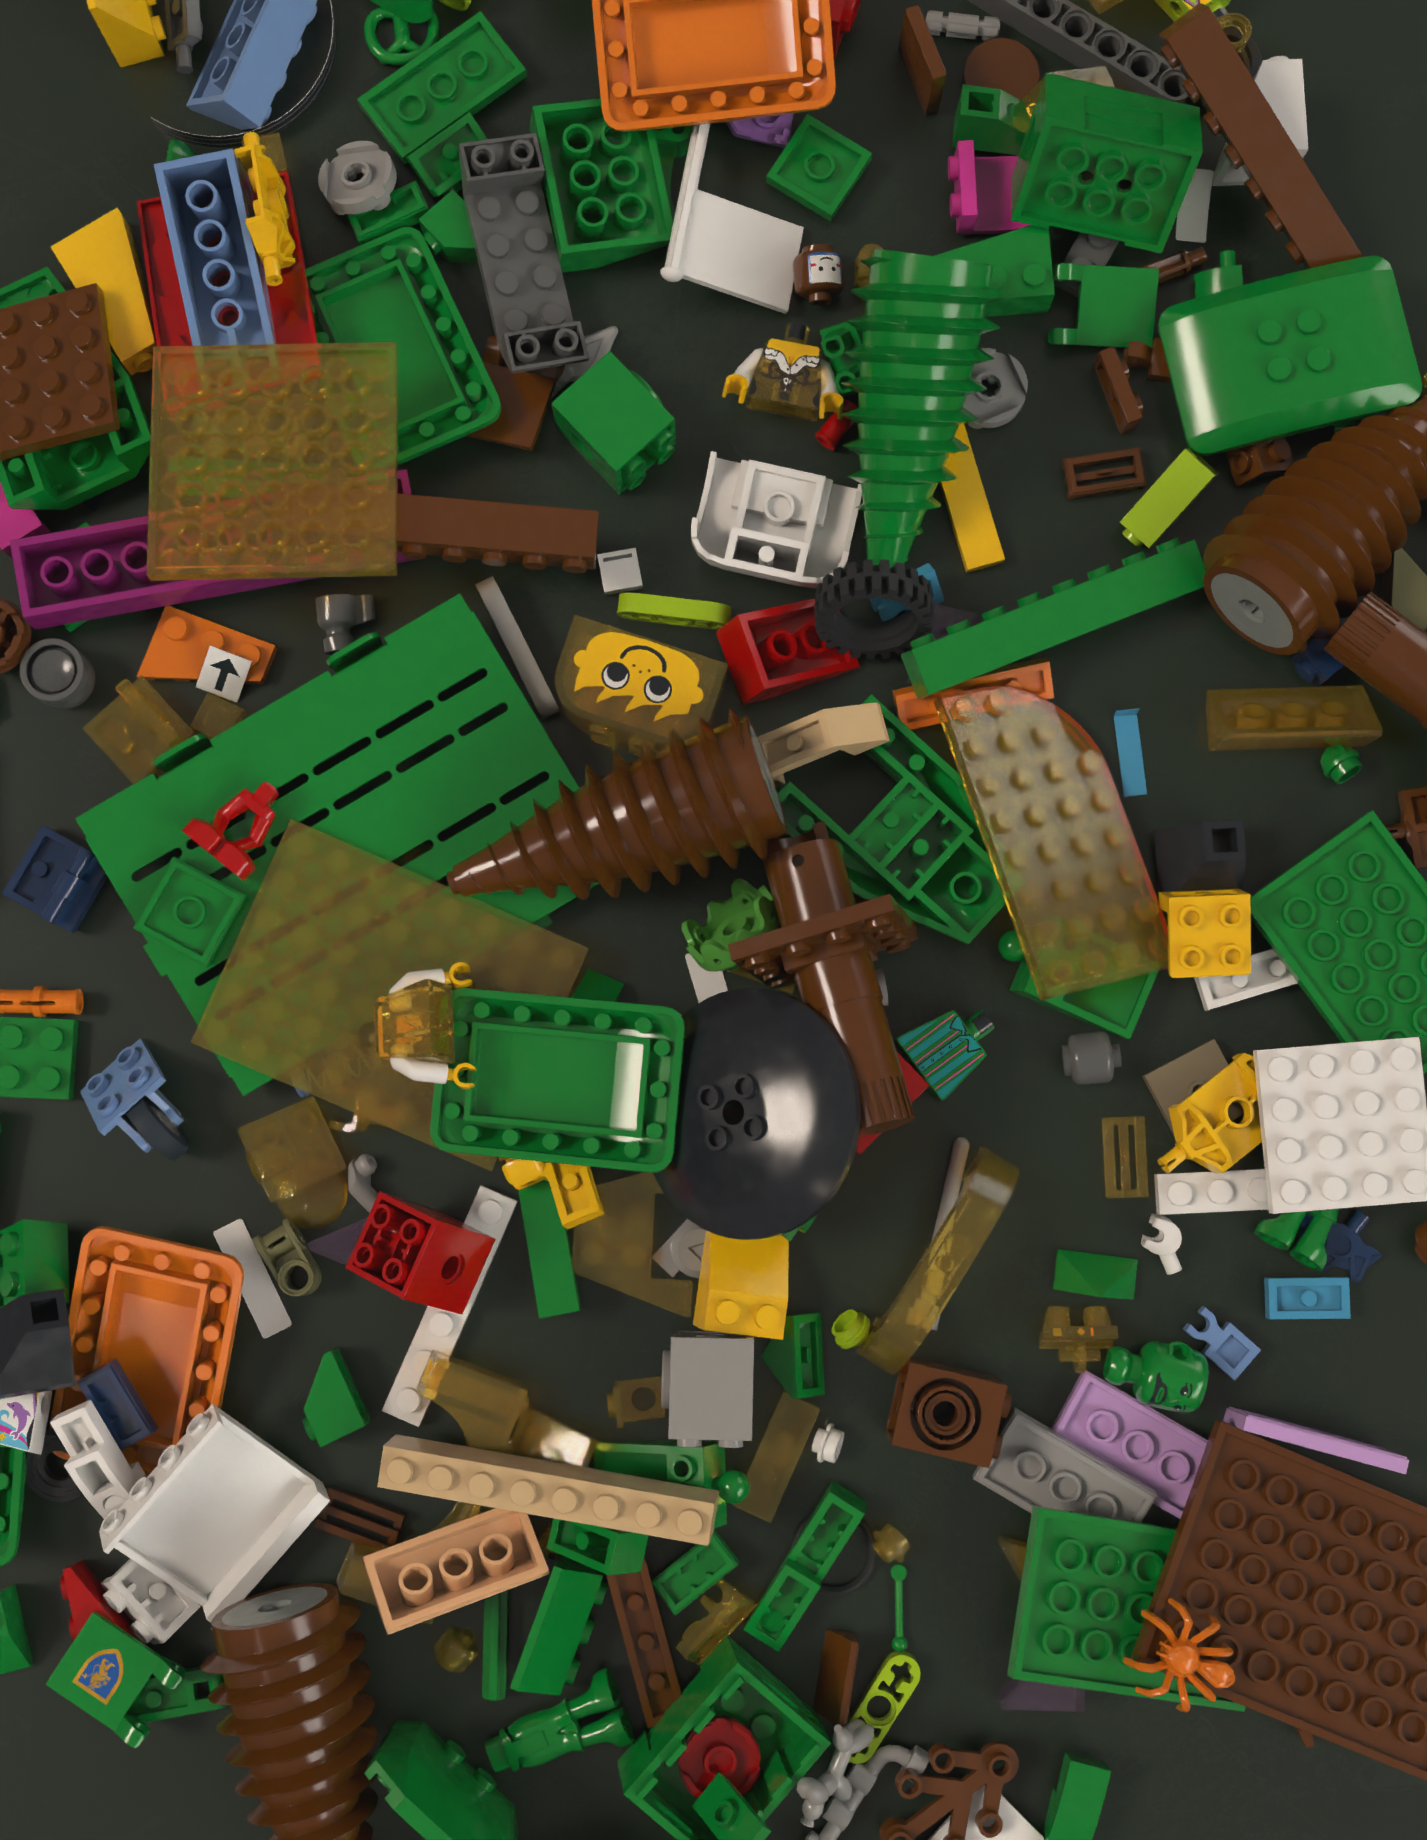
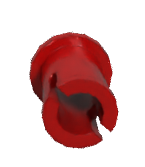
(835, 428)

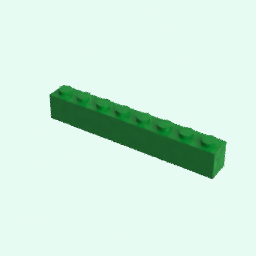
(1054, 619)

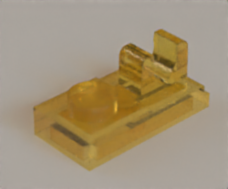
(723, 1619)

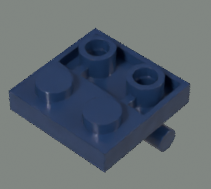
(57, 879)

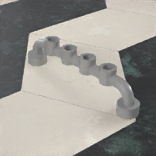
(862, 1778)

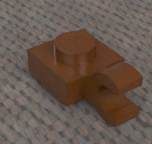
(1143, 356)

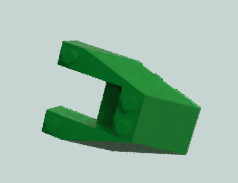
(916, 841)

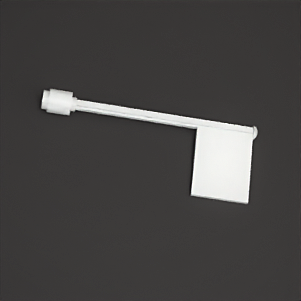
(729, 243)

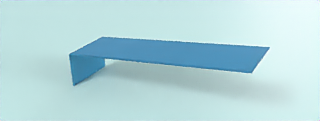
(1130, 752)

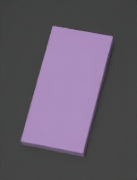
(1133, 1439)
(1316, 1440)

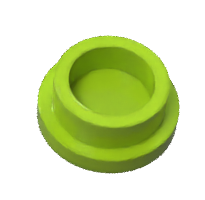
(851, 1329)

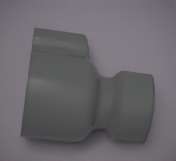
(339, 614)

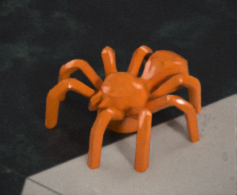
(1183, 1658)

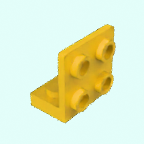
(1208, 932)

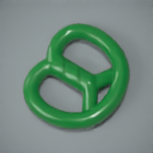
(402, 38)

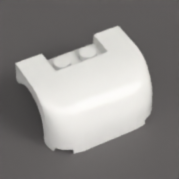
(774, 522)

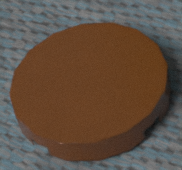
(1003, 66)

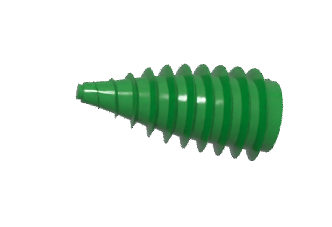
(912, 386)

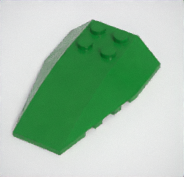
(83, 468)

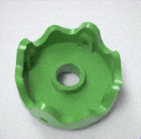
(729, 921)

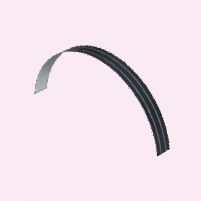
(273, 127)

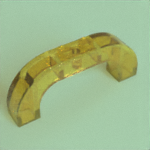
(944, 1263)

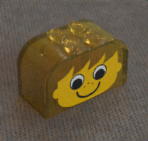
(634, 686)

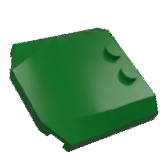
(439, 1788)

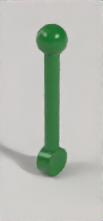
(899, 1573)

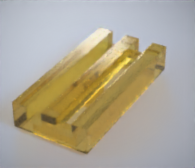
(1109, 1157)

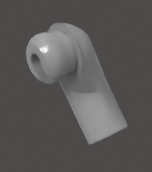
(360, 1180)

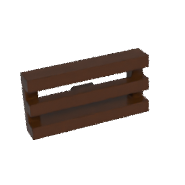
(1071, 479)
(353, 1535)

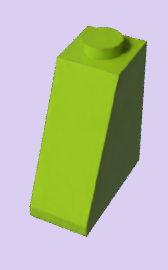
(1168, 499)

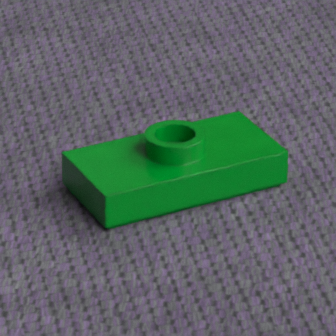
(403, 211)
(694, 1573)
(729, 1813)

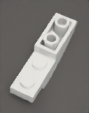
(95, 1458)

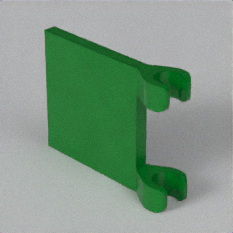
(1112, 305)

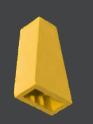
(108, 256)

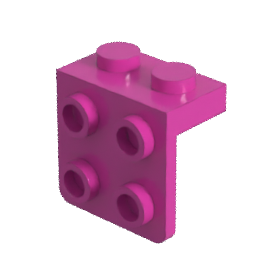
(981, 191)

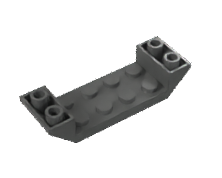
(518, 254)

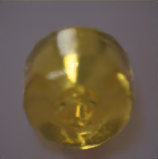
(456, 1649)

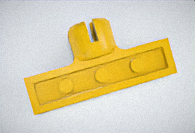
(570, 1185)

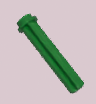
(495, 1646)

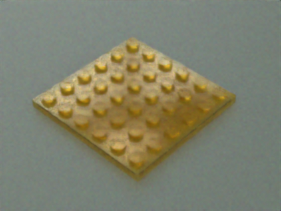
(273, 461)

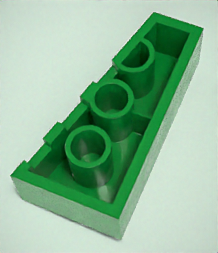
(1019, 272)

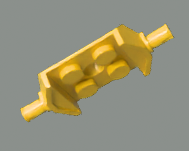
(269, 226)
(1203, 1124)

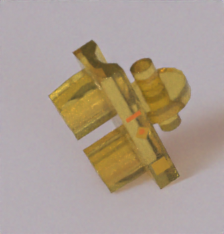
(1077, 1343)

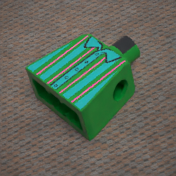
(945, 1050)

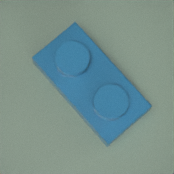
(1307, 1298)

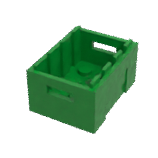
(1115, 138)
(733, 1687)

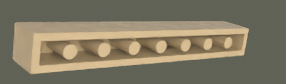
(549, 1489)

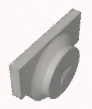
(682, 1251)

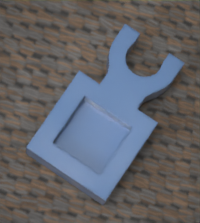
(1225, 1345)

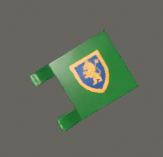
(107, 1673)

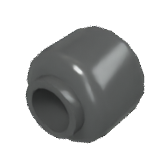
(1090, 1058)

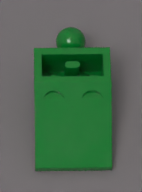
(1108, 1007)
(667, 1462)

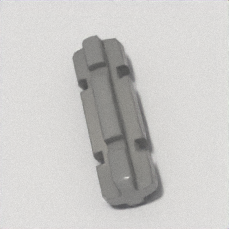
(963, 25)

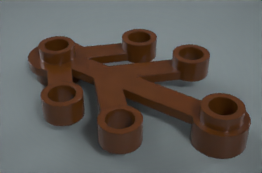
(955, 1792)

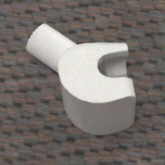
(1165, 1243)

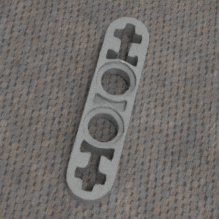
(517, 648)

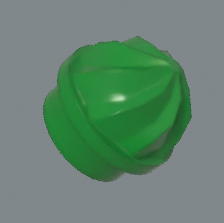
(1340, 763)

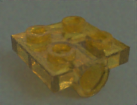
(291, 1149)

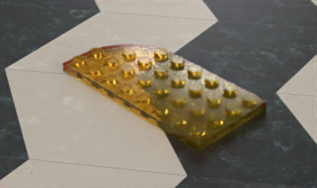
(1055, 840)

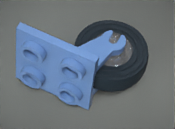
(132, 1088)

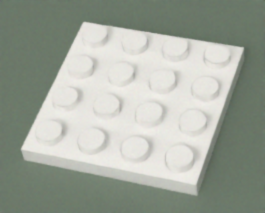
(1343, 1124)

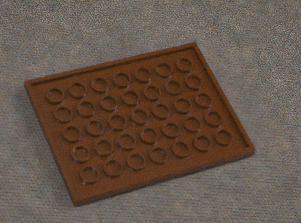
(1311, 1592)

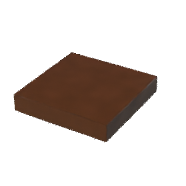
(922, 60)

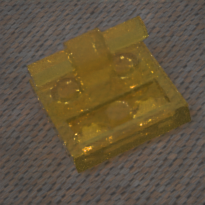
(137, 728)

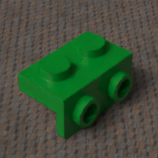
(438, 159)

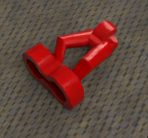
(232, 853)

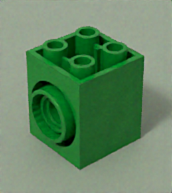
(615, 423)

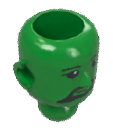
(1161, 1374)

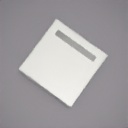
(620, 571)

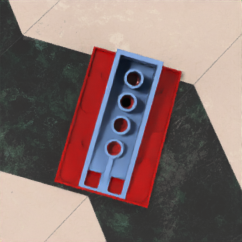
(204, 264)

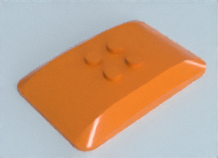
(711, 60)
(166, 1320)

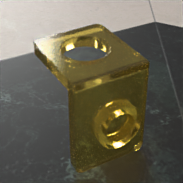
(621, 1404)

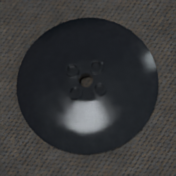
(796, 1120)

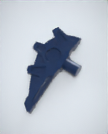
(1346, 1247)

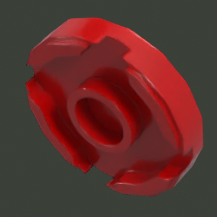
(722, 1748)

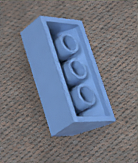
(250, 60)

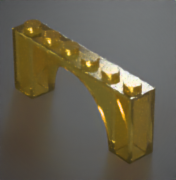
(485, 1410)

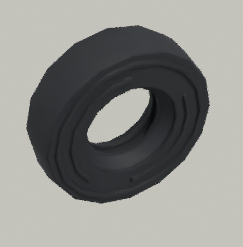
(44, 1481)

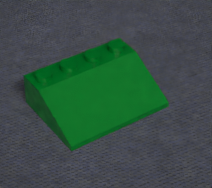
(599, 186)

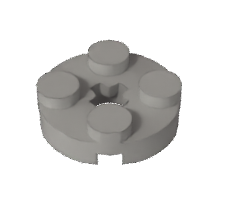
(362, 195)
(1007, 398)

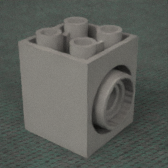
(708, 1387)

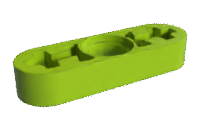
(673, 611)
(903, 1686)

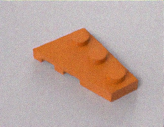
(183, 643)

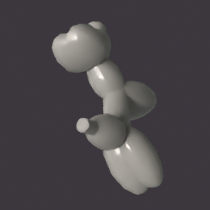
(847, 1740)

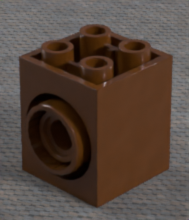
(969, 1426)

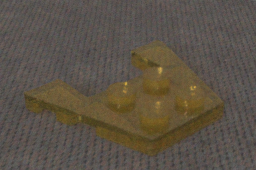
(619, 1245)

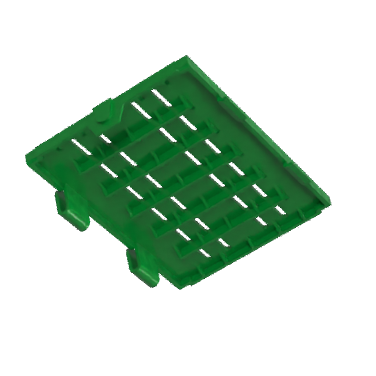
(316, 723)

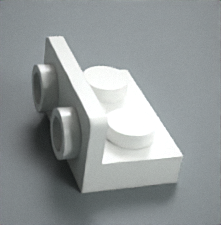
(148, 1601)

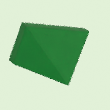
(1095, 1274)
(799, 1356)

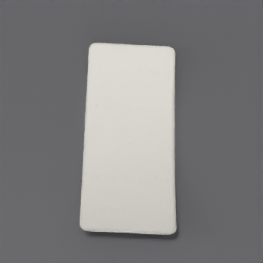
(1194, 210)

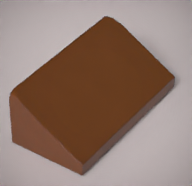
(836, 1675)

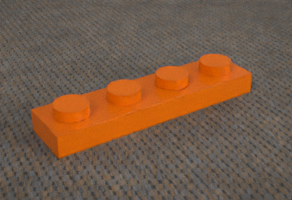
(1028, 676)

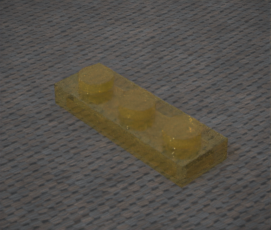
(778, 1455)

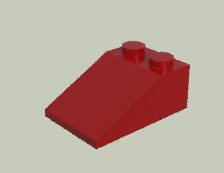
(779, 652)

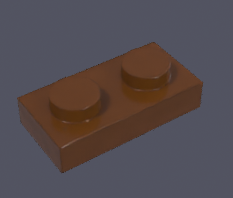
(1113, 378)

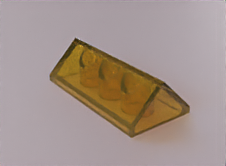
(1290, 718)

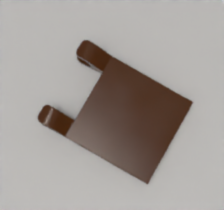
(522, 398)

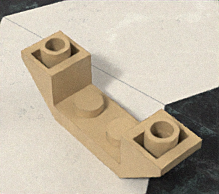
(822, 733)

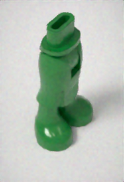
(1311, 1245)
(559, 1729)

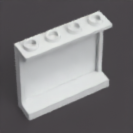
(215, 1512)

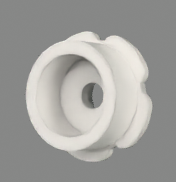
(828, 1443)

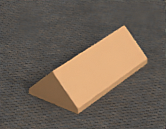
(454, 1567)

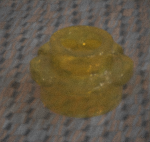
(890, 1544)

